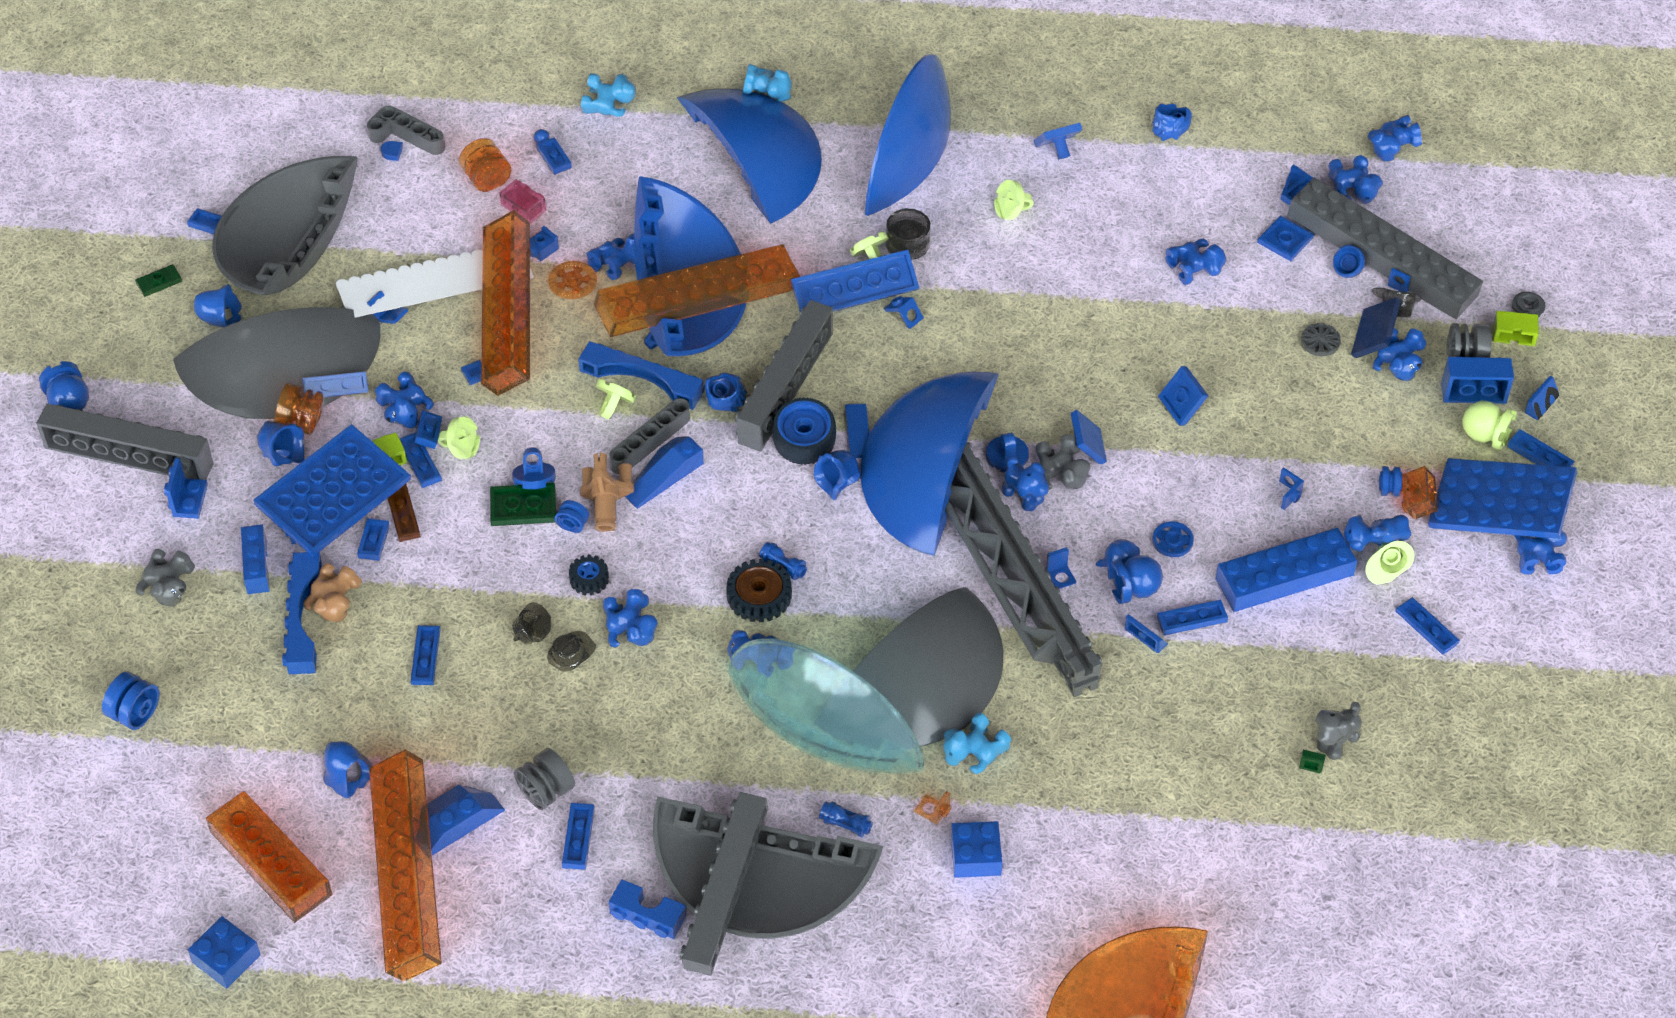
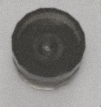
(908, 231)

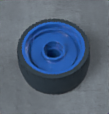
(804, 430)

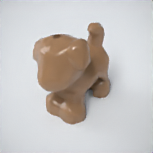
(329, 592)

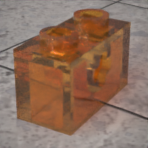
(1419, 492)

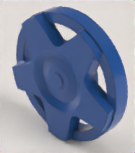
(1173, 539)

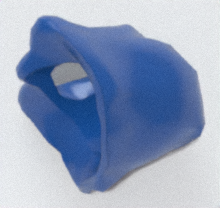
(211, 306)
(281, 439)
(836, 471)
(337, 759)

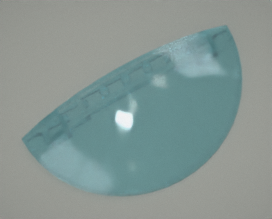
(823, 707)

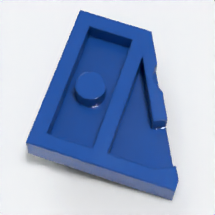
(1294, 184)

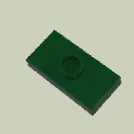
(158, 280)

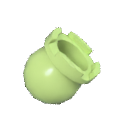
(1487, 422)

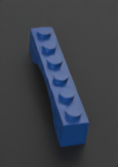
(605, 361)
(300, 650)

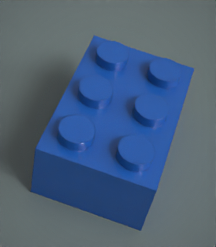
(1477, 380)

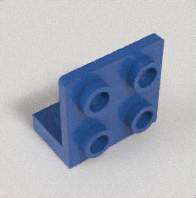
(184, 494)

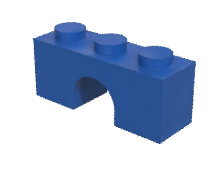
(254, 559)
(663, 919)

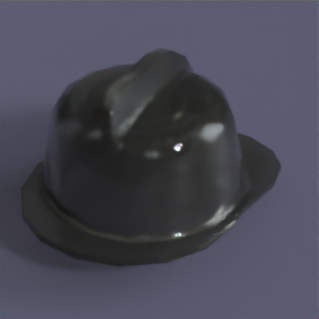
(1407, 299)
(532, 624)
(570, 650)

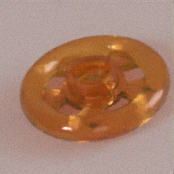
(577, 292)

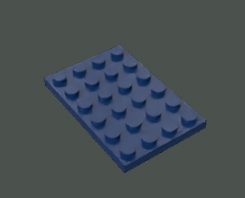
(332, 490)
(1503, 498)

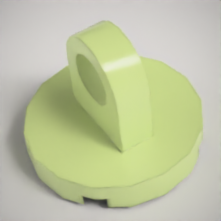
(1011, 200)
(870, 246)
(614, 393)
(460, 438)

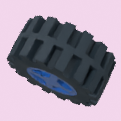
(585, 567)

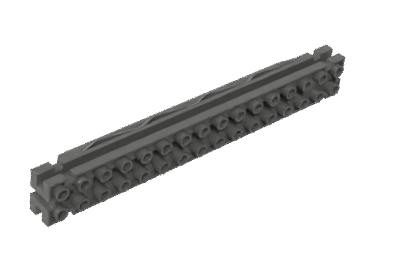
(1027, 584)

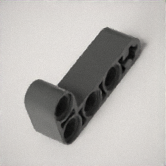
(396, 122)

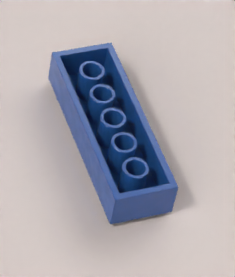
(1286, 569)

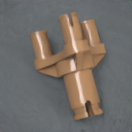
(605, 490)

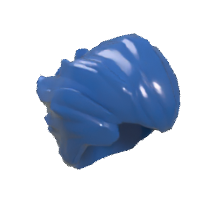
(1171, 121)
(725, 392)

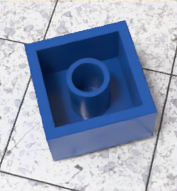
(976, 849)
(224, 952)

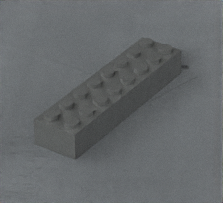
(784, 374)
(123, 442)

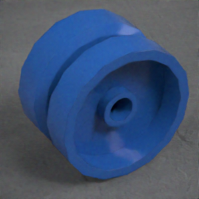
(130, 700)

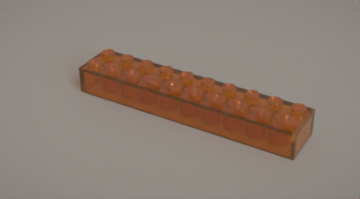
(695, 290)
(506, 303)
(404, 866)

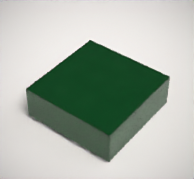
(1312, 761)

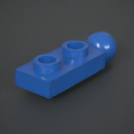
(551, 152)

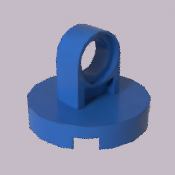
(1004, 447)
(533, 474)

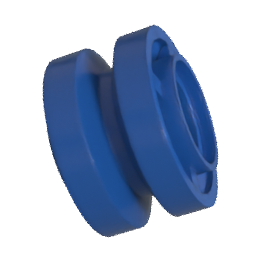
(1390, 481)
(572, 516)

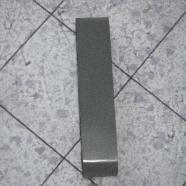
(650, 435)

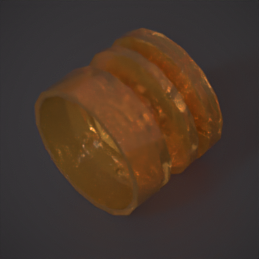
(485, 164)
(303, 410)

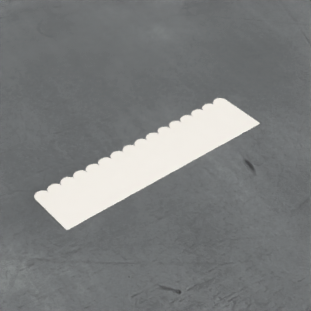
(413, 285)

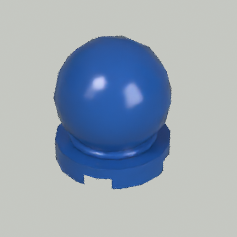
(64, 386)
(1137, 577)

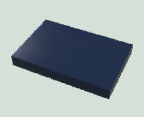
(1376, 328)

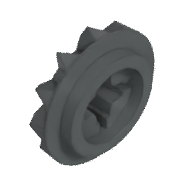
(1528, 298)

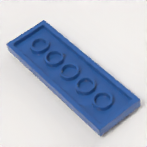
(858, 282)

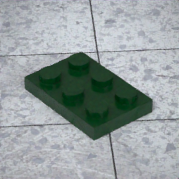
(522, 506)

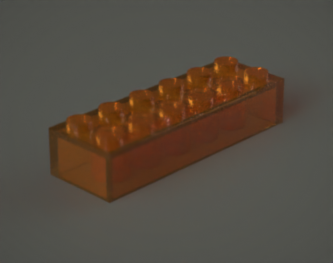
(269, 856)

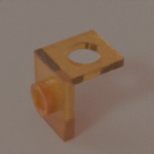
(941, 808)

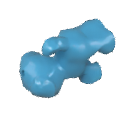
(763, 80)
(620, 90)
(959, 745)

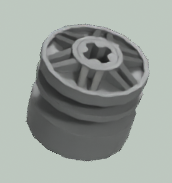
(1465, 344)
(544, 778)

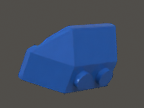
(458, 814)

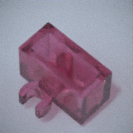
(523, 200)

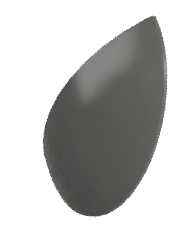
(283, 224)
(253, 359)
(938, 665)
(790, 881)

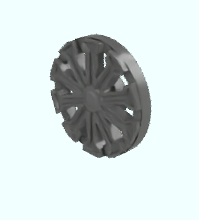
(1320, 339)

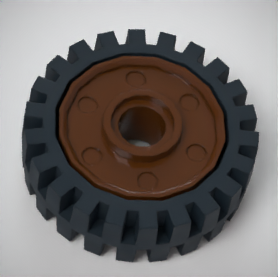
(759, 590)

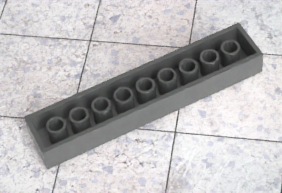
(1385, 247)

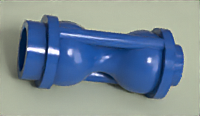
(795, 567)
(837, 815)

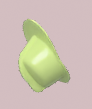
(1389, 562)

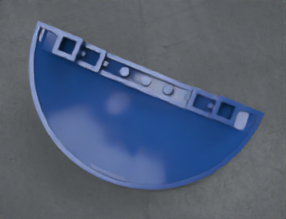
(911, 135)
(766, 140)
(676, 234)
(917, 453)

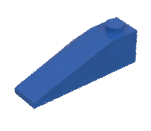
(666, 468)

